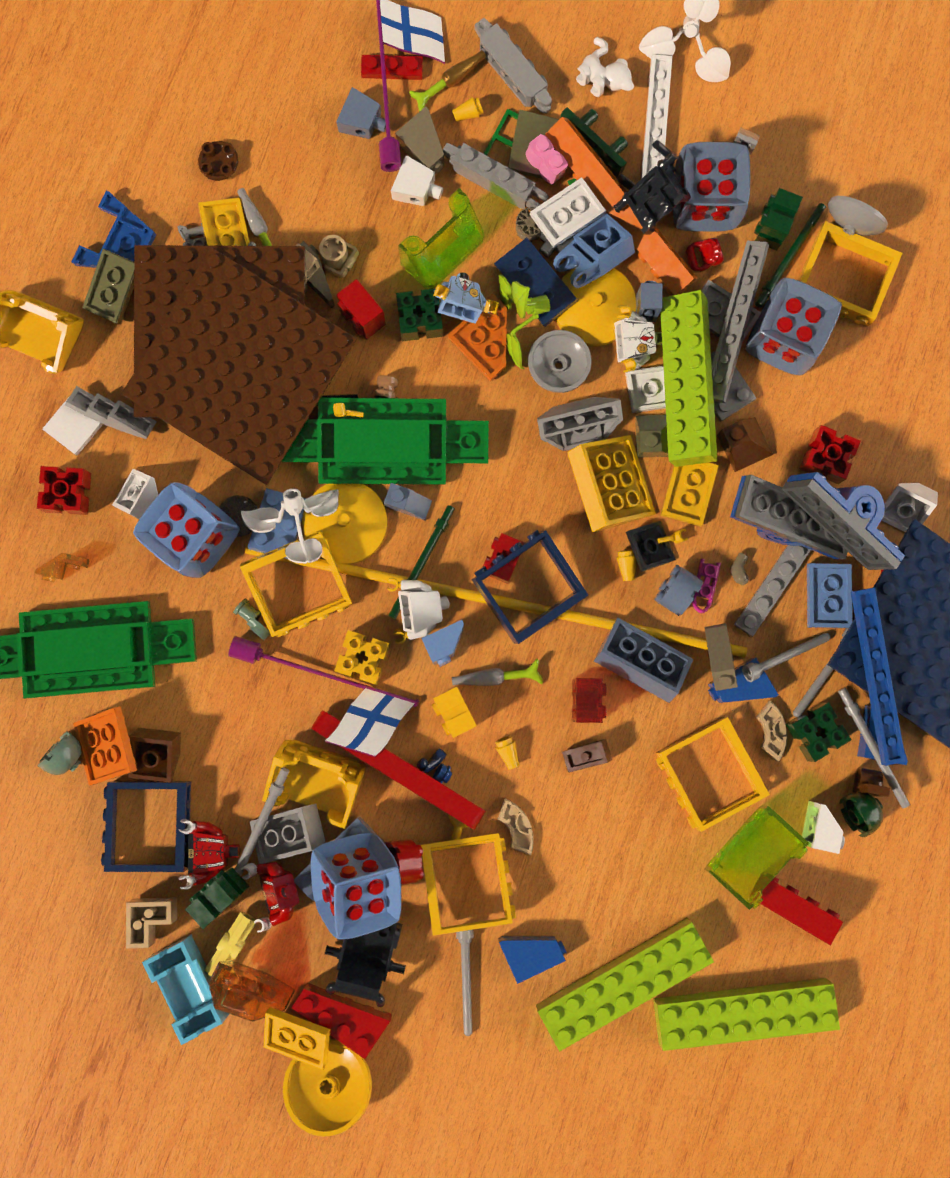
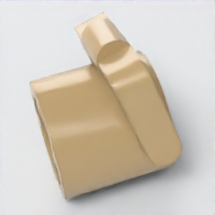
(335, 255)

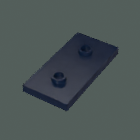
(533, 271)

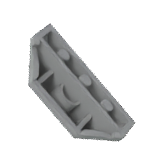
(580, 422)

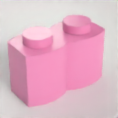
(546, 159)

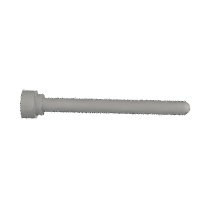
(753, 670)
(805, 701)
(465, 939)

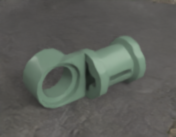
(251, 615)

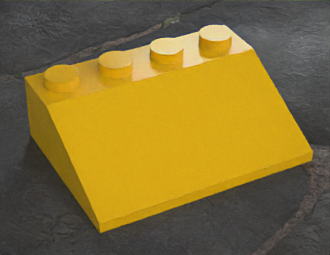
(611, 482)

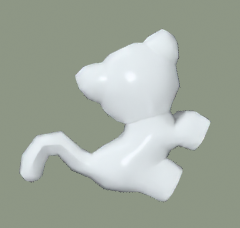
(613, 76)

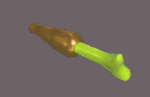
(449, 79)

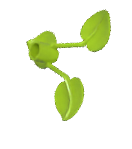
(523, 304)

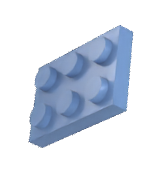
(284, 531)
(829, 595)

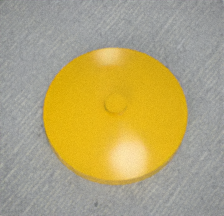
(597, 307)
(355, 527)
(330, 1098)

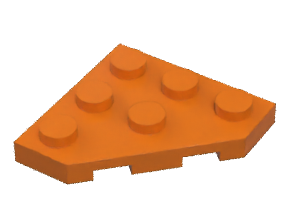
(484, 341)

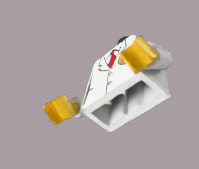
(634, 339)
(419, 608)

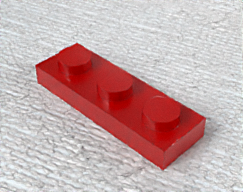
(396, 67)

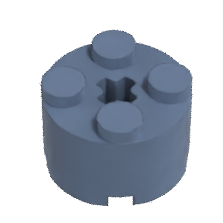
(678, 591)

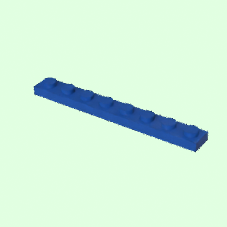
(878, 676)

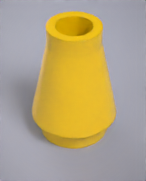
(468, 110)
(627, 564)
(507, 750)

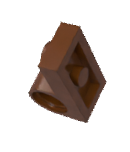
(587, 756)
(870, 782)

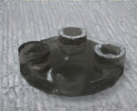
(233, 506)

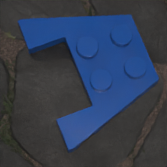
(124, 234)

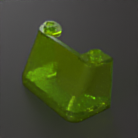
(446, 248)
(756, 855)

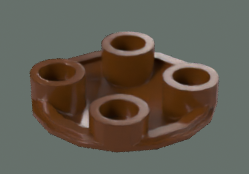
(218, 160)

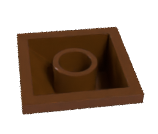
(744, 443)

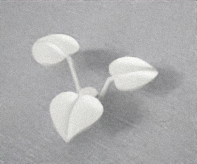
(714, 64)
(265, 520)

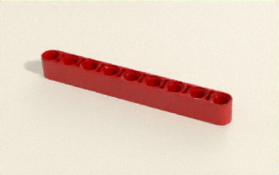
(410, 777)

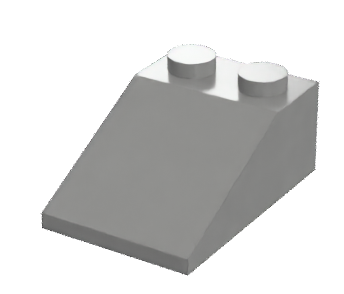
(289, 834)

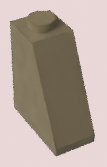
(421, 141)
(721, 657)

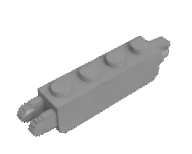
(513, 66)
(494, 176)

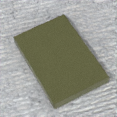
(528, 127)
(110, 287)

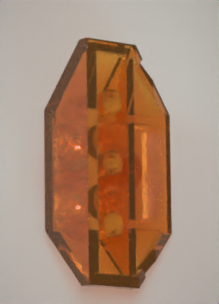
(247, 991)

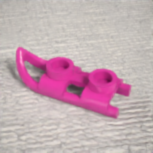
(706, 591)

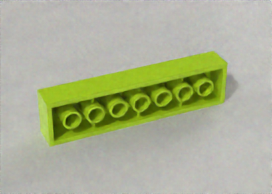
(688, 379)
(624, 984)
(746, 1014)

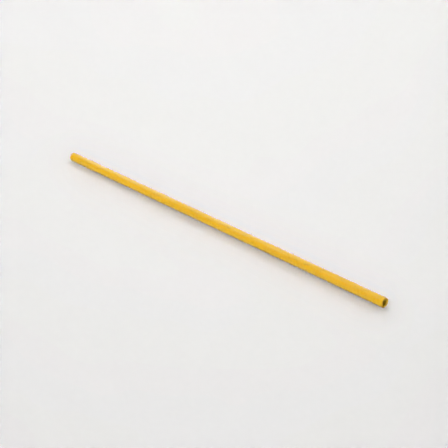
(511, 603)

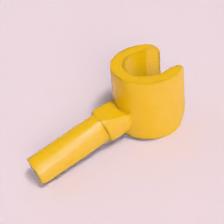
(339, 411)
(676, 537)

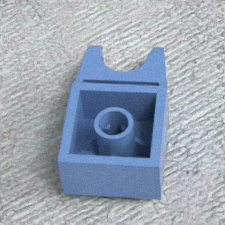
(595, 251)

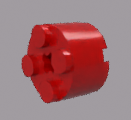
(408, 860)

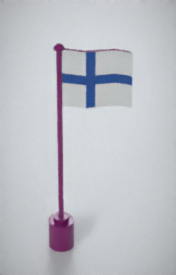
(410, 32)
(368, 720)

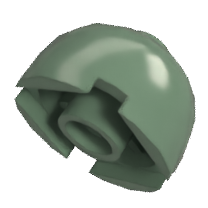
(62, 756)

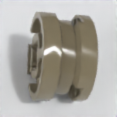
(526, 226)

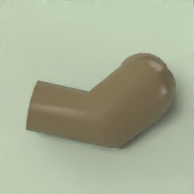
(738, 571)

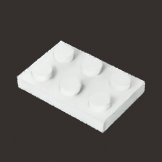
(567, 212)

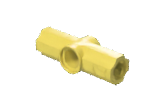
(232, 941)

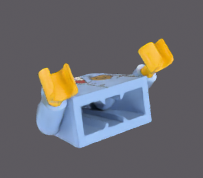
(463, 299)

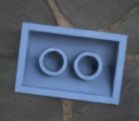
(443, 643)

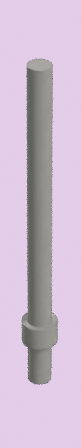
(853, 709)
(275, 790)

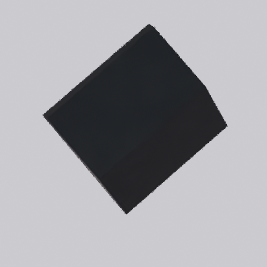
(646, 546)

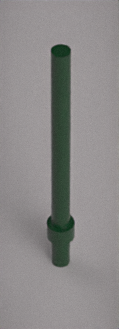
(770, 285)
(440, 526)

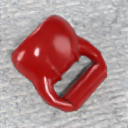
(710, 252)

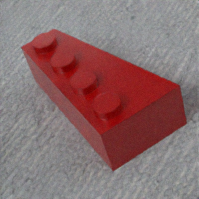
(801, 912)
(349, 1021)

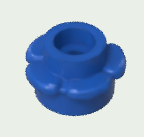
(442, 773)

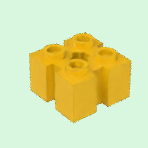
(350, 663)
(454, 712)

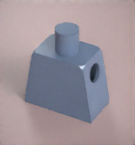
(360, 116)

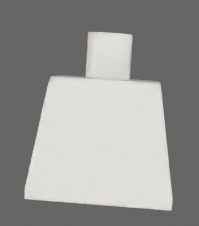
(415, 183)

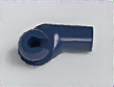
(433, 762)

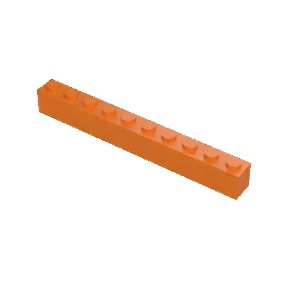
(588, 165)

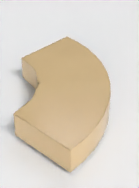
(774, 730)
(519, 826)

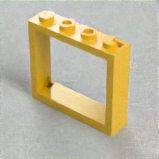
(861, 246)
(301, 620)
(744, 761)
(503, 868)

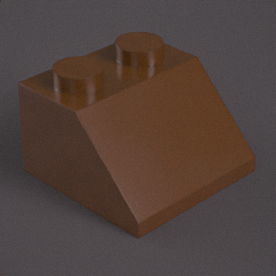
(155, 754)

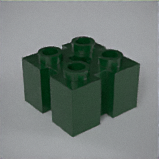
(777, 218)
(410, 323)
(831, 735)
(216, 896)

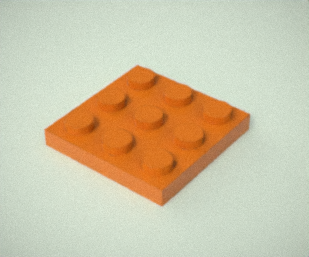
(105, 746)

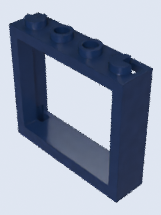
(578, 590)
(110, 815)

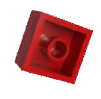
(361, 309)

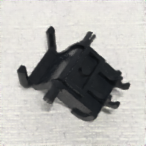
(655, 193)
(365, 963)

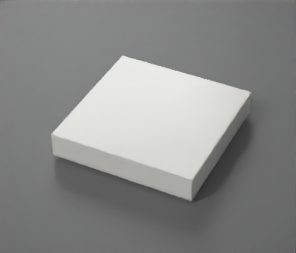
(646, 389)
(71, 428)

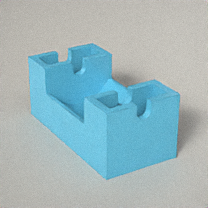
(185, 987)

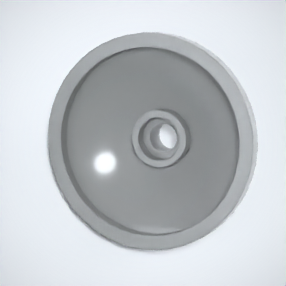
(856, 216)
(562, 348)

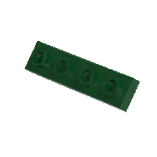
(607, 153)

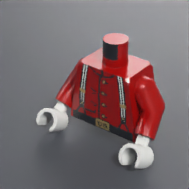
(206, 851)
(278, 891)

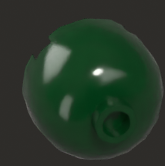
(862, 812)

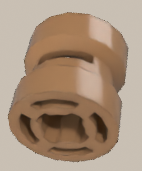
(386, 387)

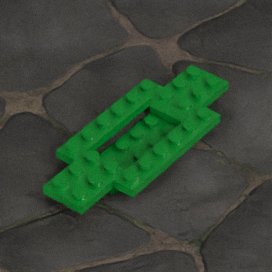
(395, 440)
(93, 641)

